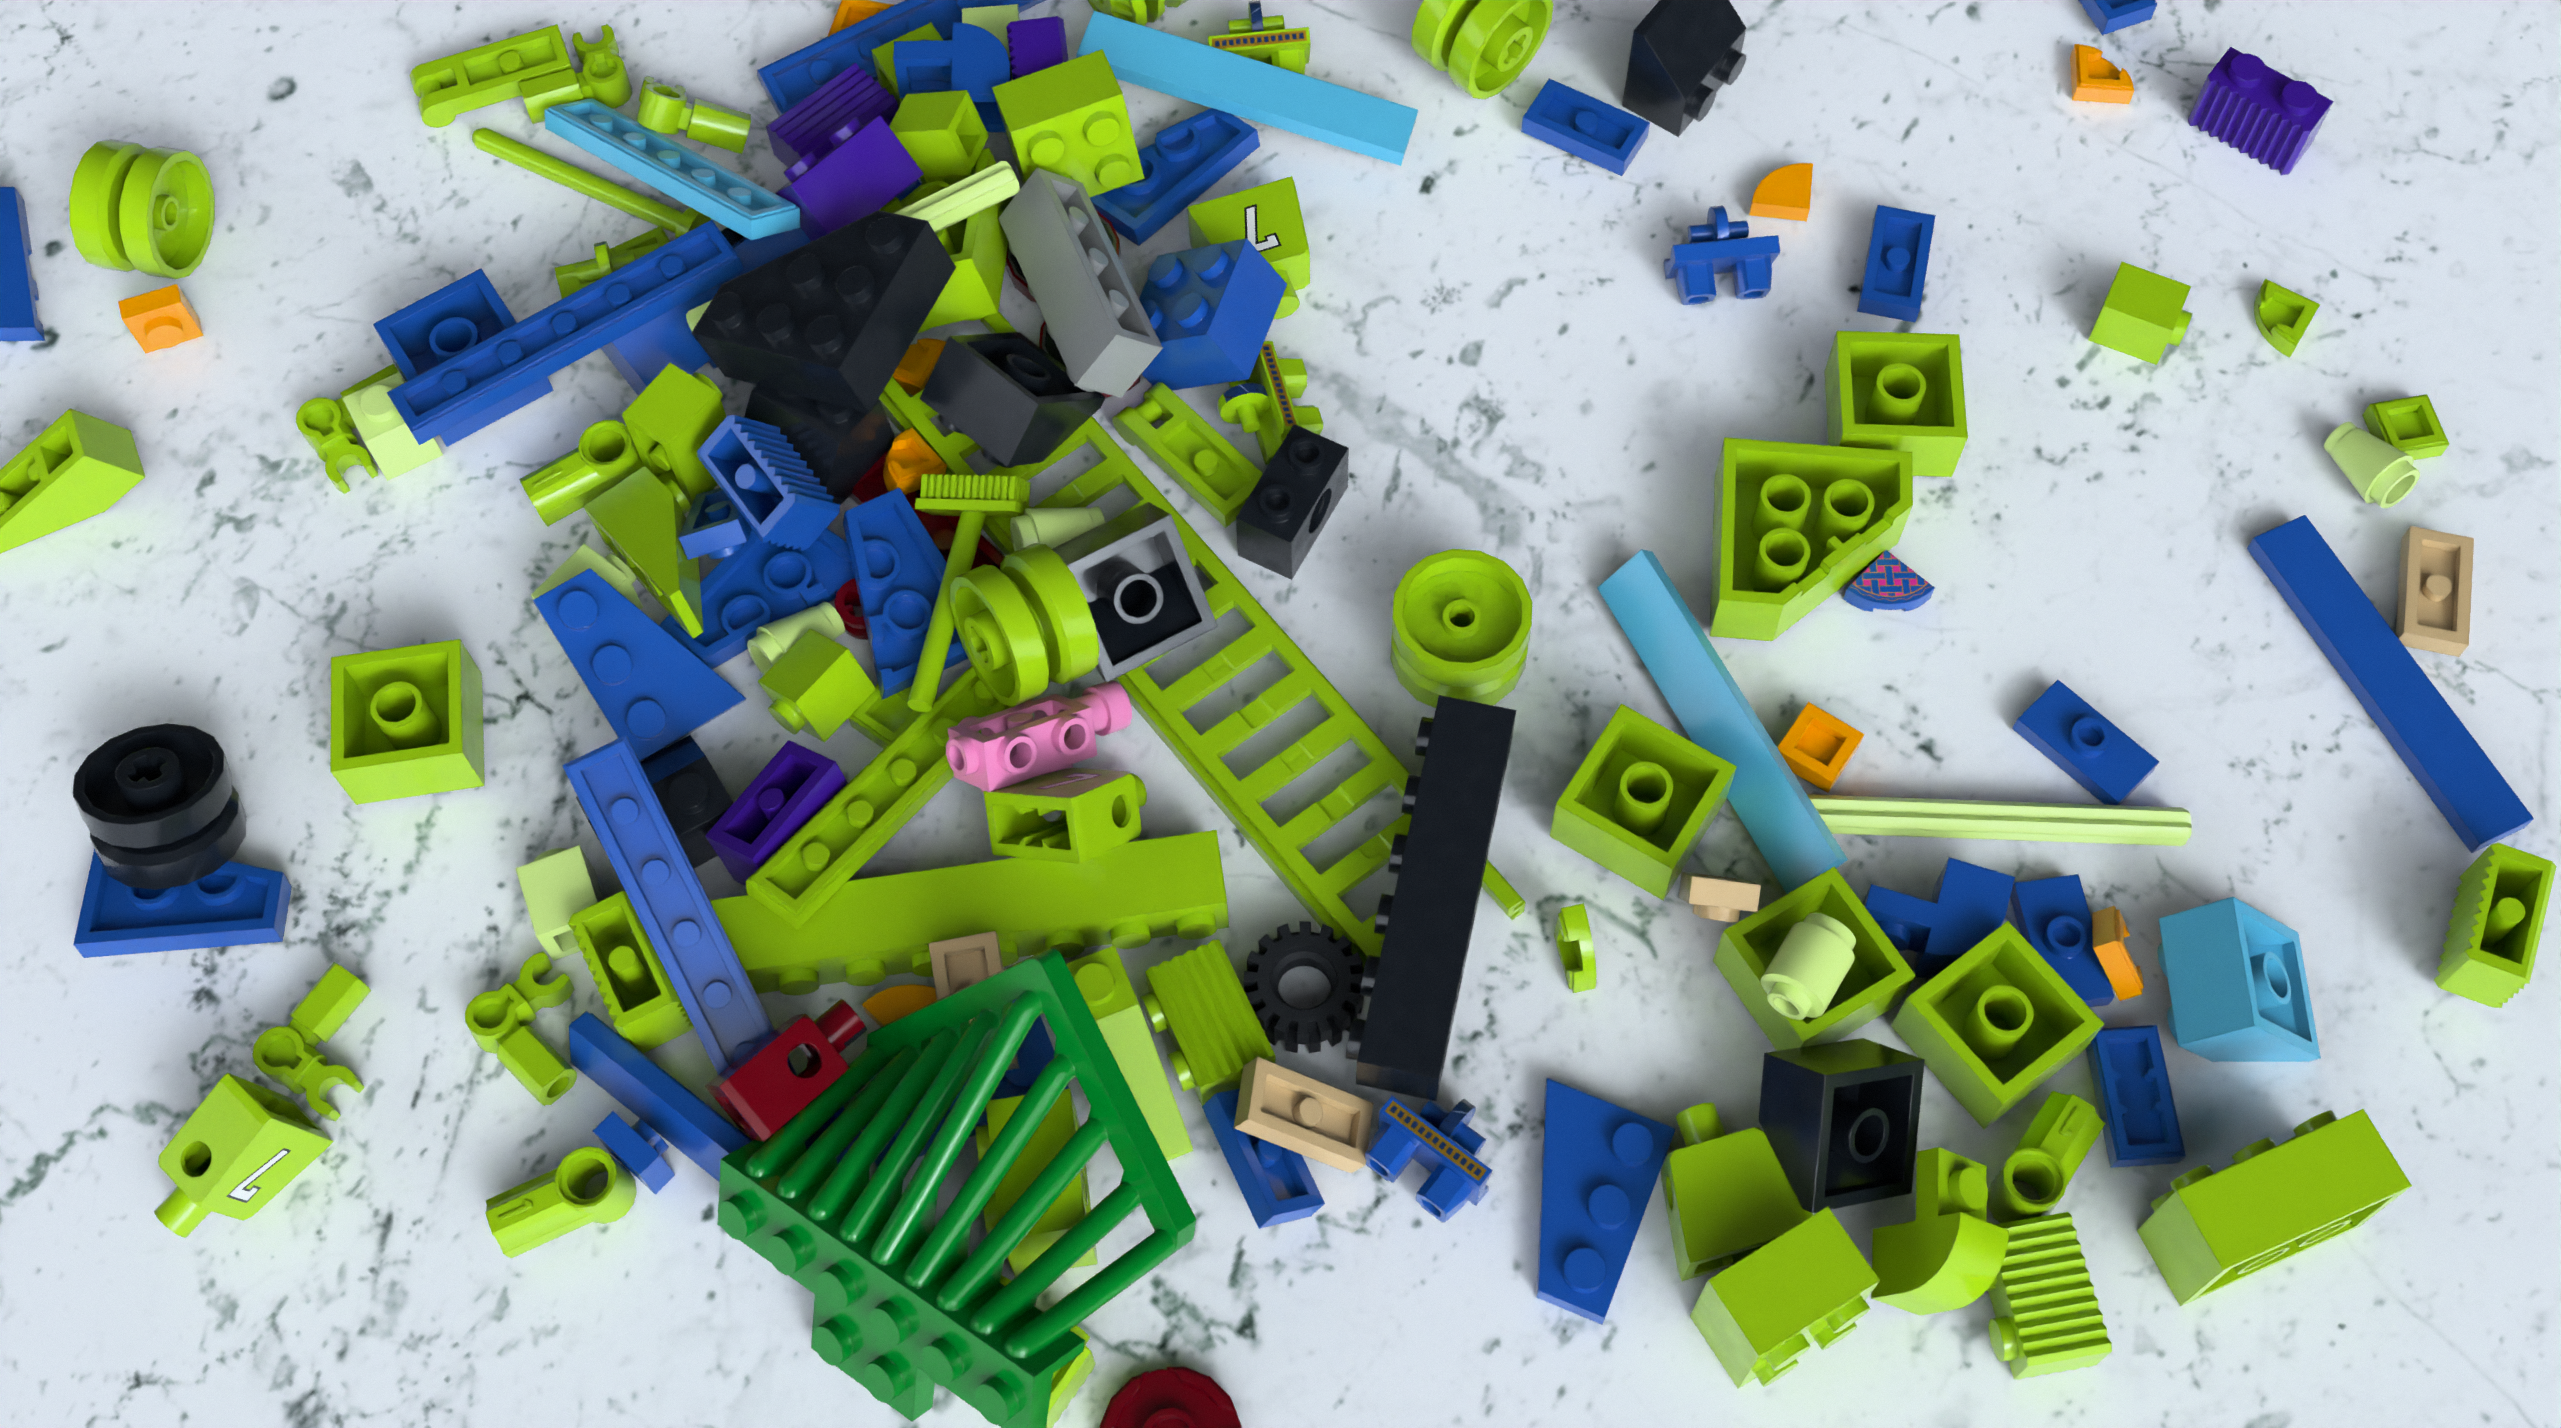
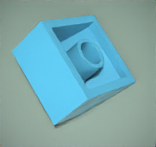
(2237, 985)

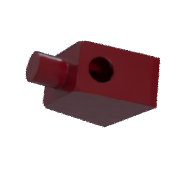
(763, 1091)

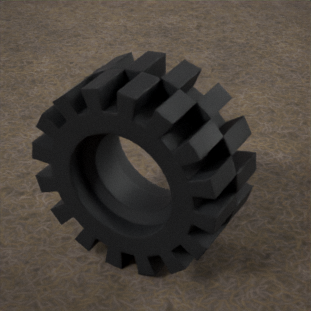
(1304, 949)

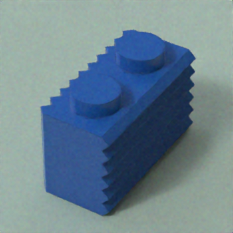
(768, 482)

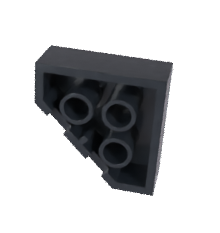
(830, 312)

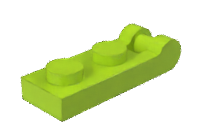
(486, 74)
(1189, 452)

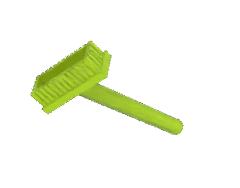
(972, 500)

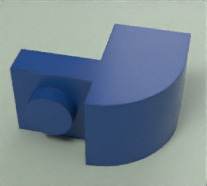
(967, 62)
(1963, 911)

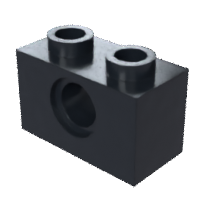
(1292, 501)

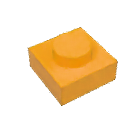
(160, 318)
(1819, 746)

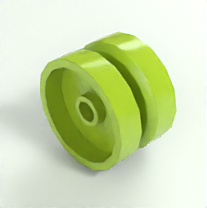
(1480, 41)
(142, 209)
(1024, 624)
(1460, 628)

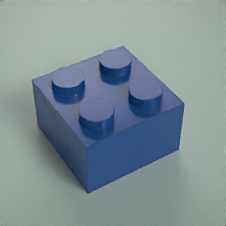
(1209, 313)
(446, 326)

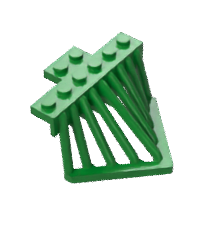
(890, 1287)

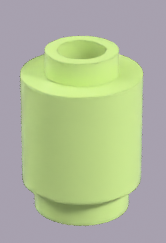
(1809, 967)

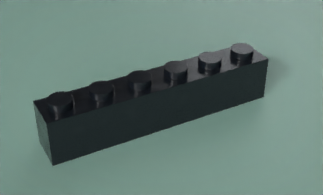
(1434, 900)

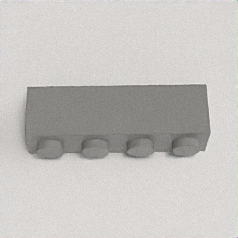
(1079, 284)

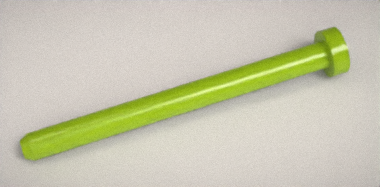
(588, 183)

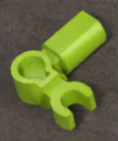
(602, 79)
(667, 112)
(330, 432)
(502, 1027)
(289, 1051)

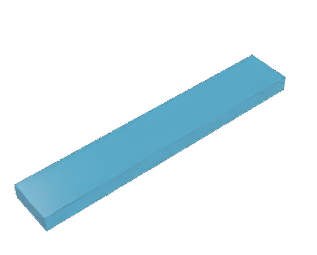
(1251, 88)
(673, 169)
(1721, 721)

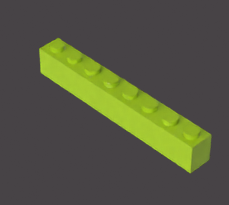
(1032, 904)

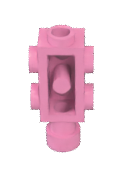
(1021, 747)

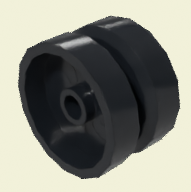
(160, 806)

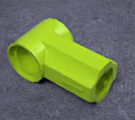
(583, 472)
(2045, 1158)
(557, 1204)

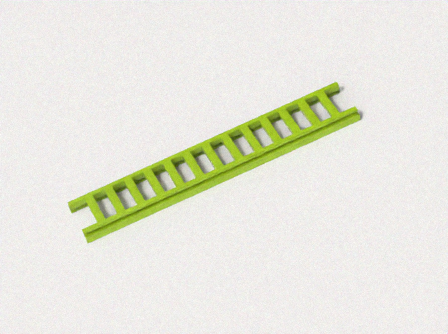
(1202, 753)

